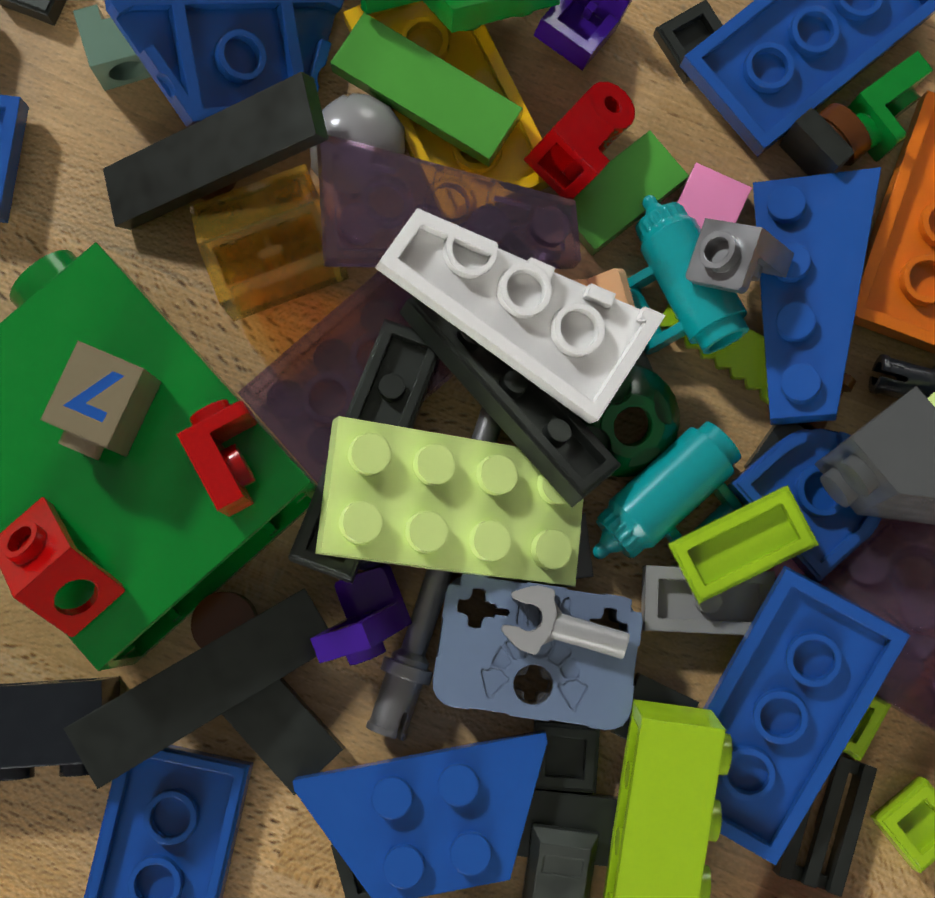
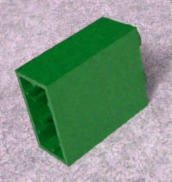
(137, 513)

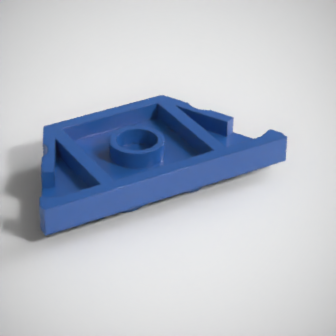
(224, 50)
(429, 816)

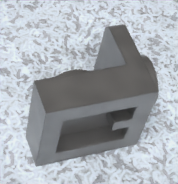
(734, 255)

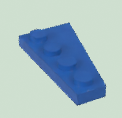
(813, 308)

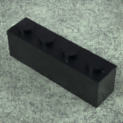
(35, 719)

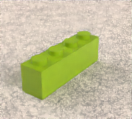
(667, 802)

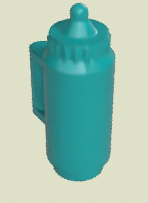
(704, 314)
(669, 491)

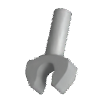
(562, 627)

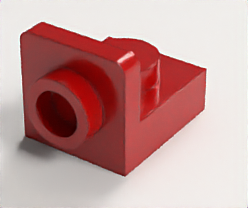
(220, 468)

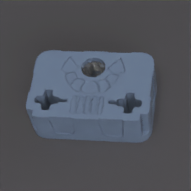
(480, 663)

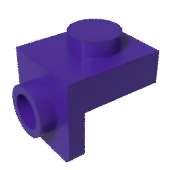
(580, 27)
(372, 614)

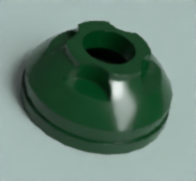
(653, 395)

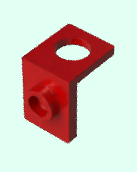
(42, 558)

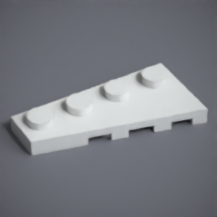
(543, 325)

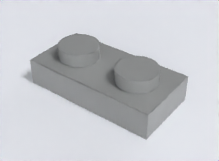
(671, 607)

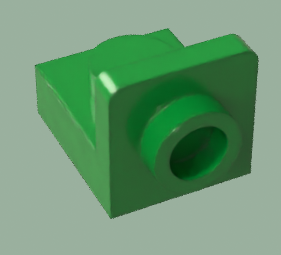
(886, 100)

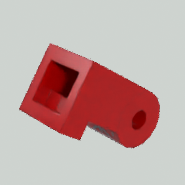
(575, 145)

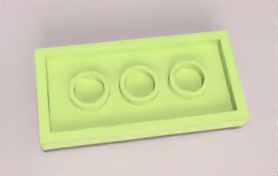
(444, 505)

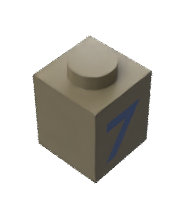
(100, 402)

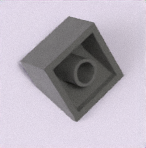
(887, 463)

